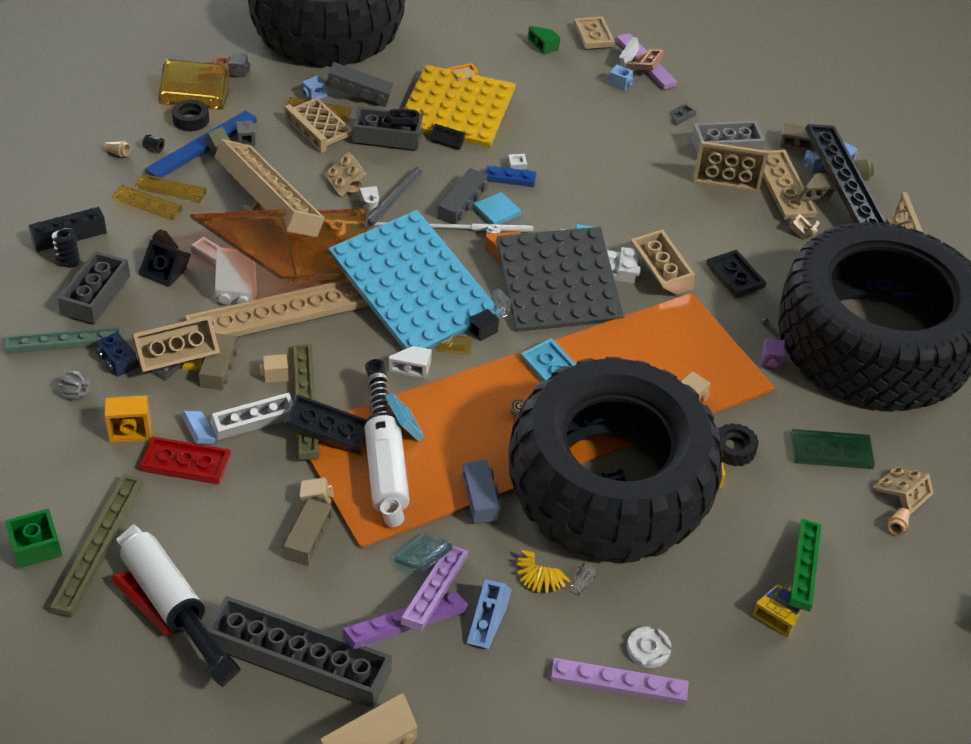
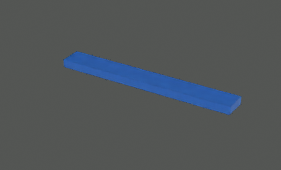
(194, 148)

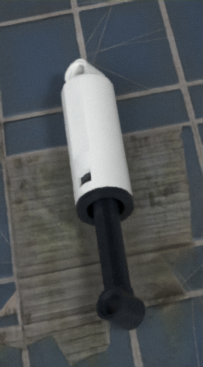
(173, 598)

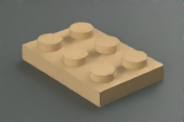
(594, 32)

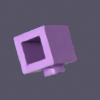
(773, 353)

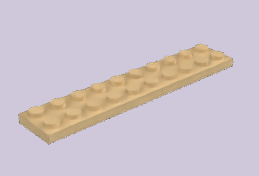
(284, 309)

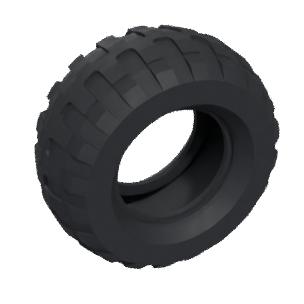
(327, 29)
(606, 514)

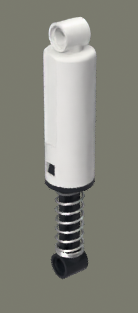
(385, 450)

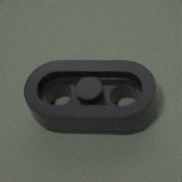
(403, 117)

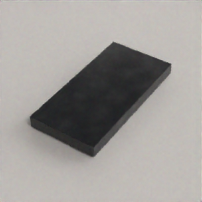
(326, 424)

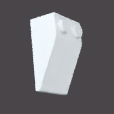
(234, 277)

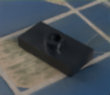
(448, 136)

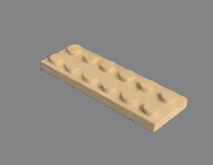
(786, 186)

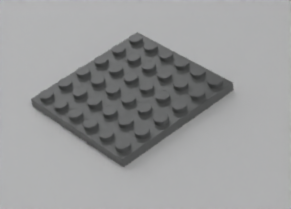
(559, 278)

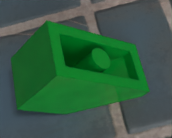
(544, 39)

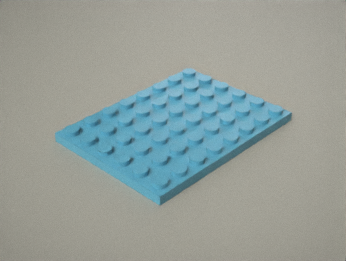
(412, 281)

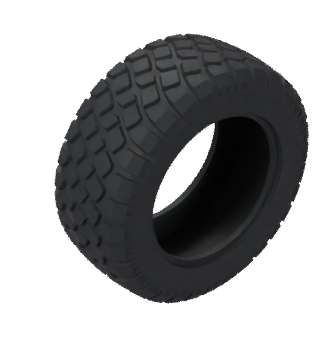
(866, 359)

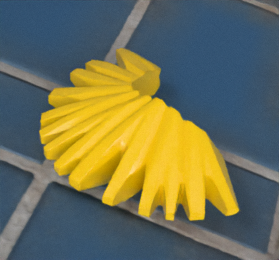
(540, 575)

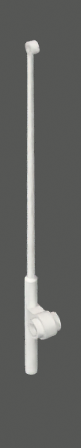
(489, 228)

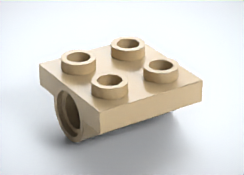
(346, 175)

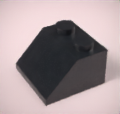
(164, 262)

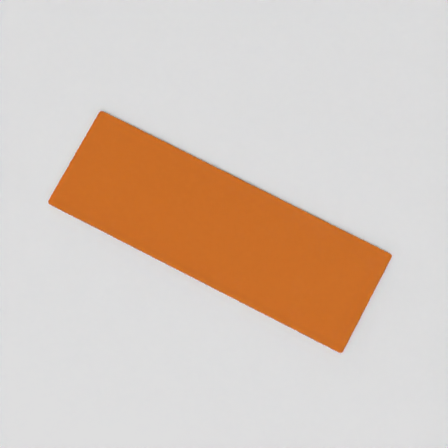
(471, 419)

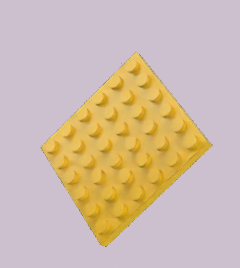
(464, 105)

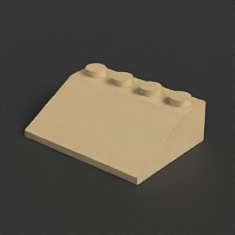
(730, 166)

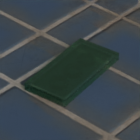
(832, 449)

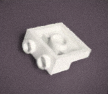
(625, 264)

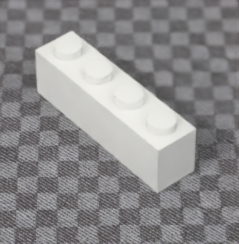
(251, 416)

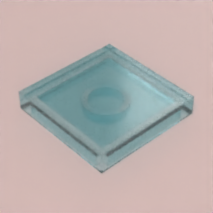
(423, 552)

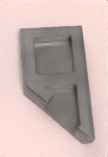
(683, 113)

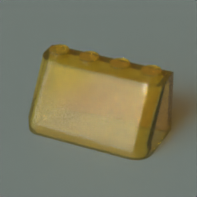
(195, 81)

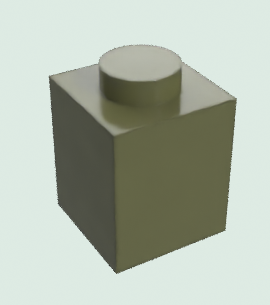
(214, 137)

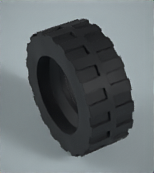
(190, 123)
(742, 434)

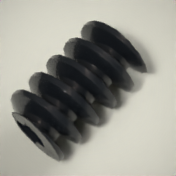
(66, 247)

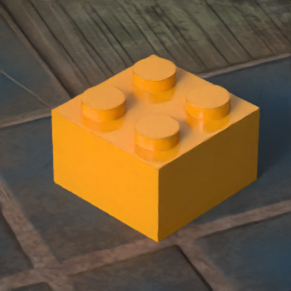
(128, 419)

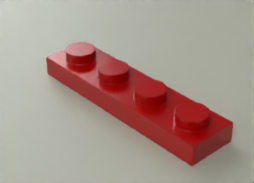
(131, 589)

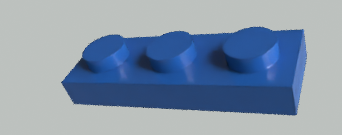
(511, 176)

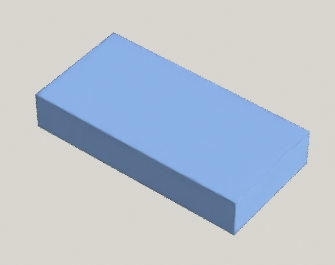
(199, 427)

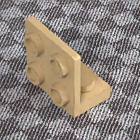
(910, 485)

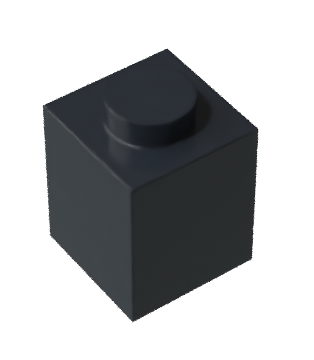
(484, 324)

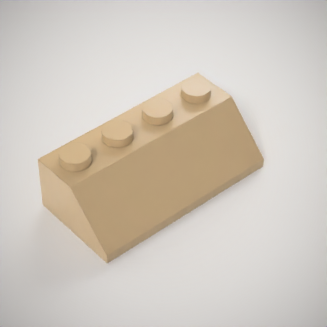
(665, 262)
(175, 343)
(383, 725)

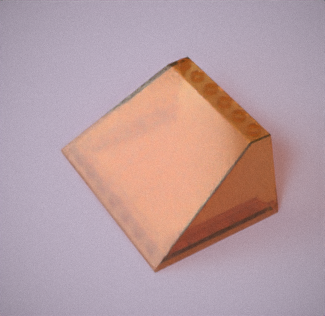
(265, 240)

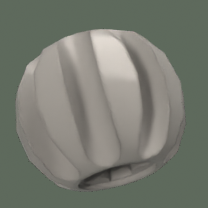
(74, 385)

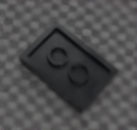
(736, 273)

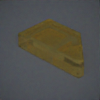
(455, 345)

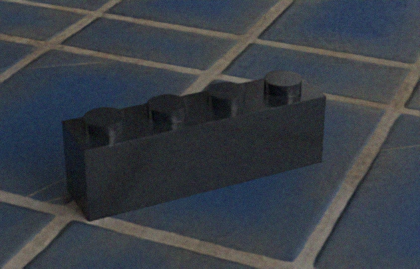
(84, 223)

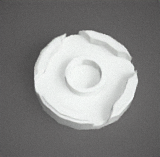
(648, 647)

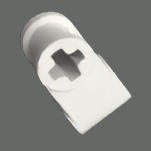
(369, 198)

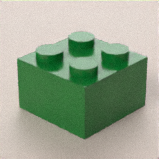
(33, 538)

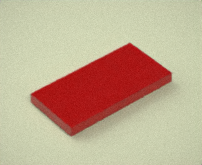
(185, 460)

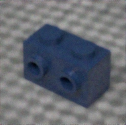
(116, 354)

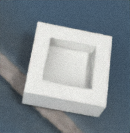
(517, 161)

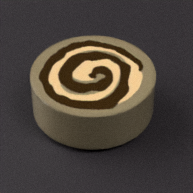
(516, 406)

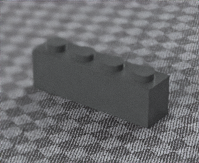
(359, 84)
(462, 196)

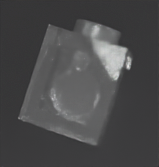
(501, 302)

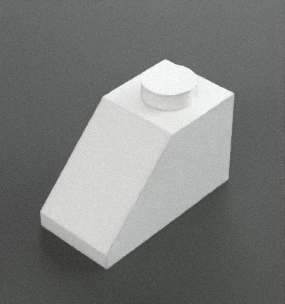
(411, 361)

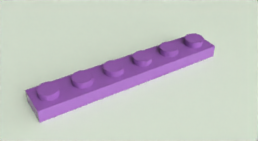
(390, 624)

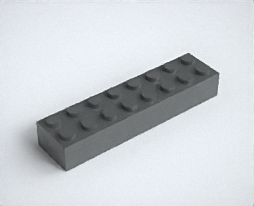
(300, 651)

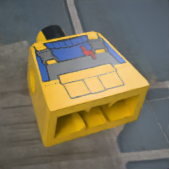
(775, 610)

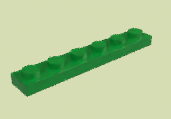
(805, 565)

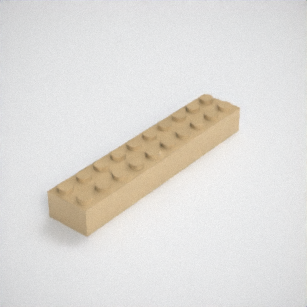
(269, 187)

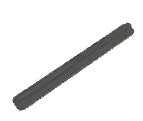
(394, 196)

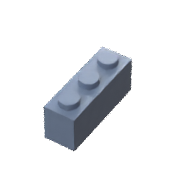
(481, 491)

